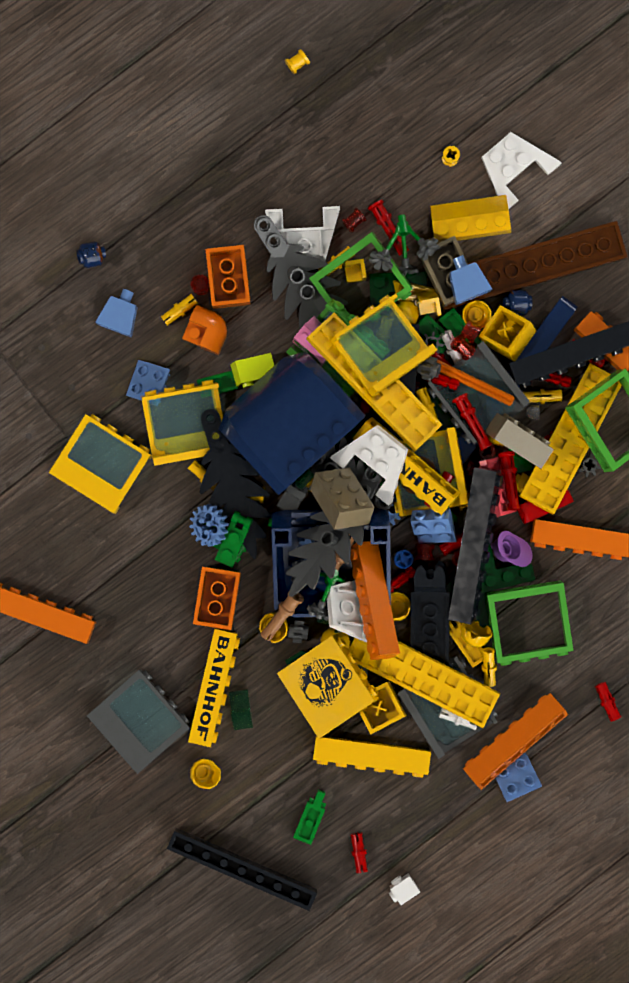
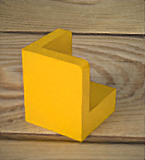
(355, 271)
(429, 303)

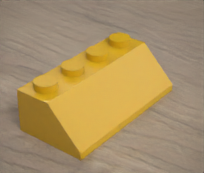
(471, 218)

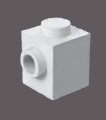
(403, 889)

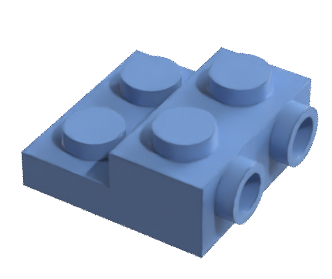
(433, 527)

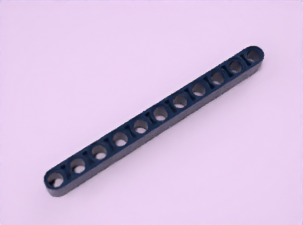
(539, 342)

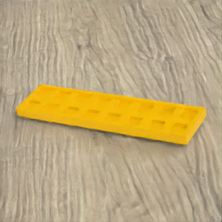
(393, 404)
(548, 485)
(432, 681)

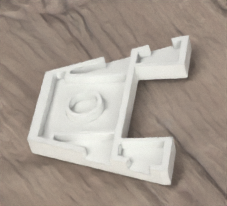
(512, 157)
(313, 239)
(380, 453)
(344, 610)

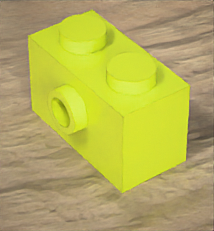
(251, 369)

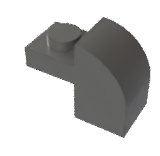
(292, 497)

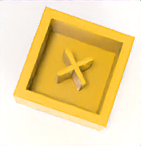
(507, 333)
(383, 711)

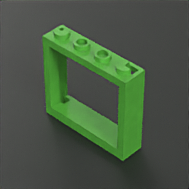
(370, 238)
(586, 427)
(524, 591)

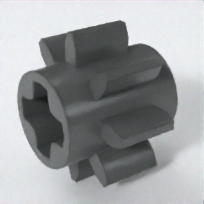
(434, 338)
(429, 368)
(593, 462)
(298, 631)

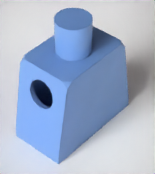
(467, 281)
(119, 314)

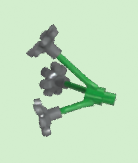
(403, 229)
(320, 609)

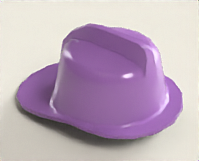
(512, 549)

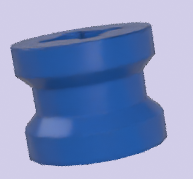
(405, 560)

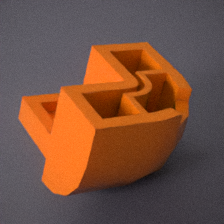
(206, 330)

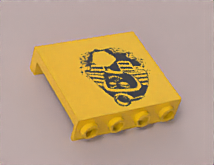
(328, 685)

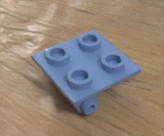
(147, 378)
(518, 779)

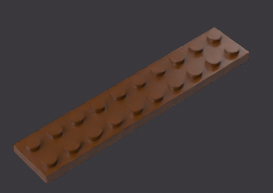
(551, 260)

